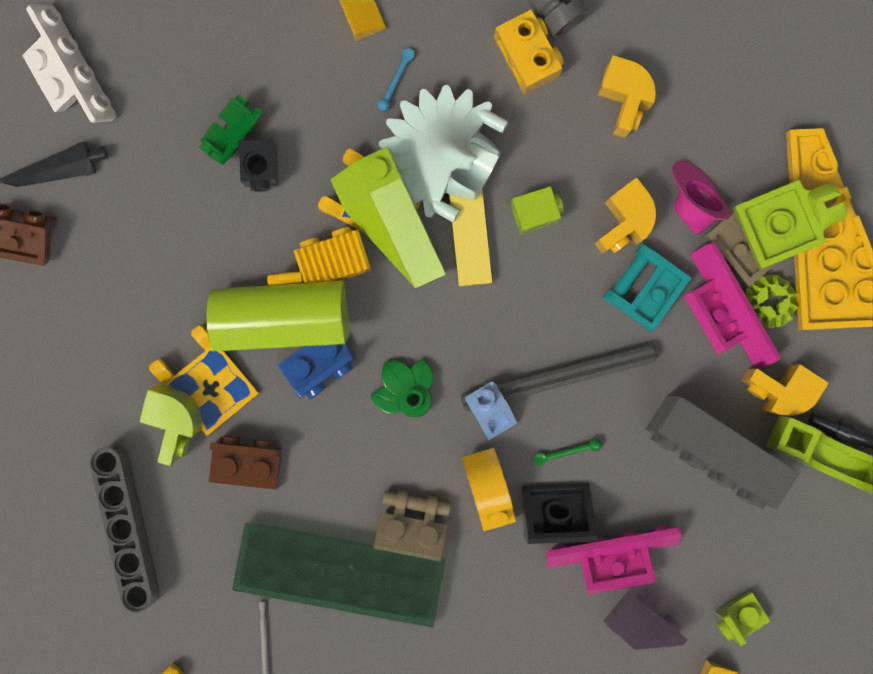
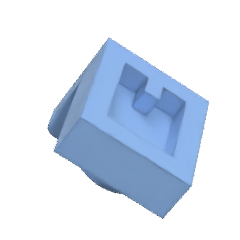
(491, 410)

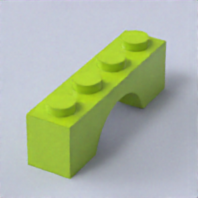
(821, 453)

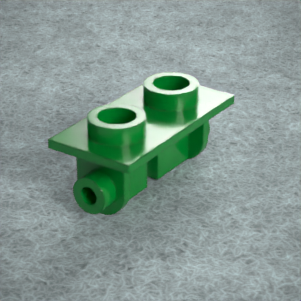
(221, 142)

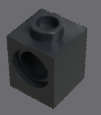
(249, 153)

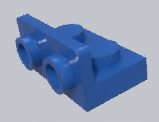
(314, 365)

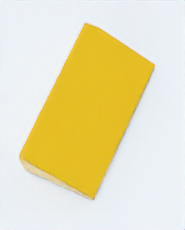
(362, 17)

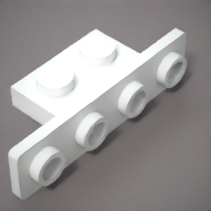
(62, 68)

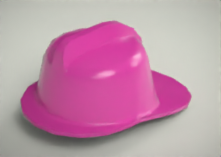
(697, 198)

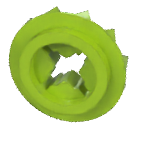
(778, 287)

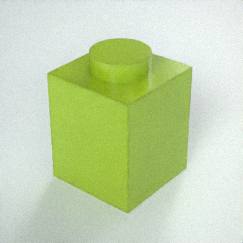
(536, 210)

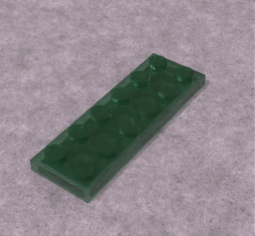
(337, 574)

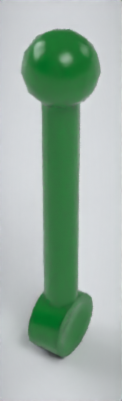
(541, 458)

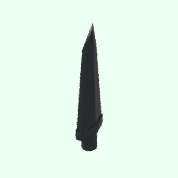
(65, 164)

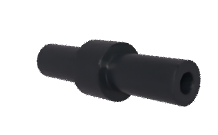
(841, 430)

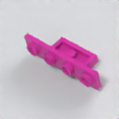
(725, 310)
(617, 561)

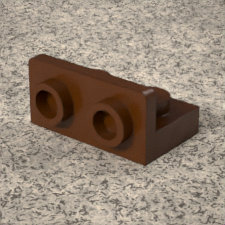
(25, 235)
(245, 464)

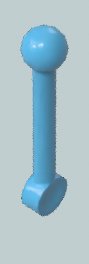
(407, 57)

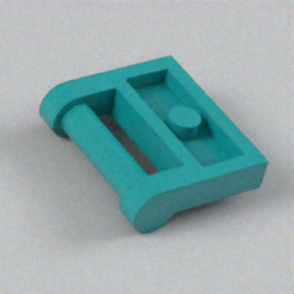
(656, 294)

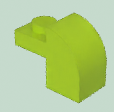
(177, 415)

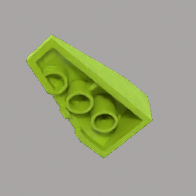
(382, 206)

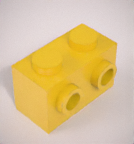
(528, 51)

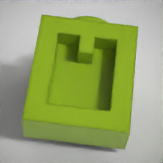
(741, 618)

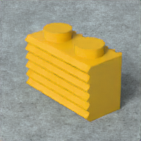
(333, 258)

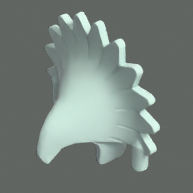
(443, 148)

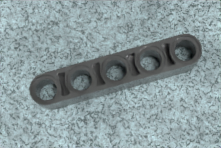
(119, 544)

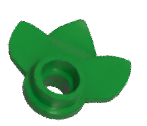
(401, 385)

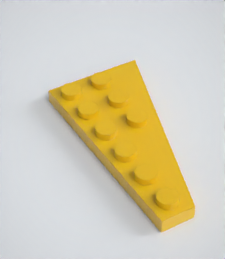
(837, 276)

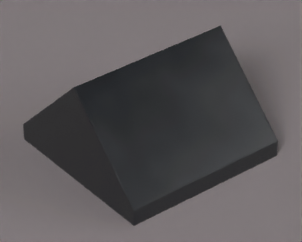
(558, 514)

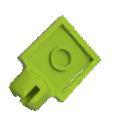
(788, 221)

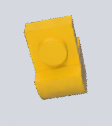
(630, 85)
(636, 215)
(790, 396)
(489, 489)

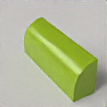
(278, 316)

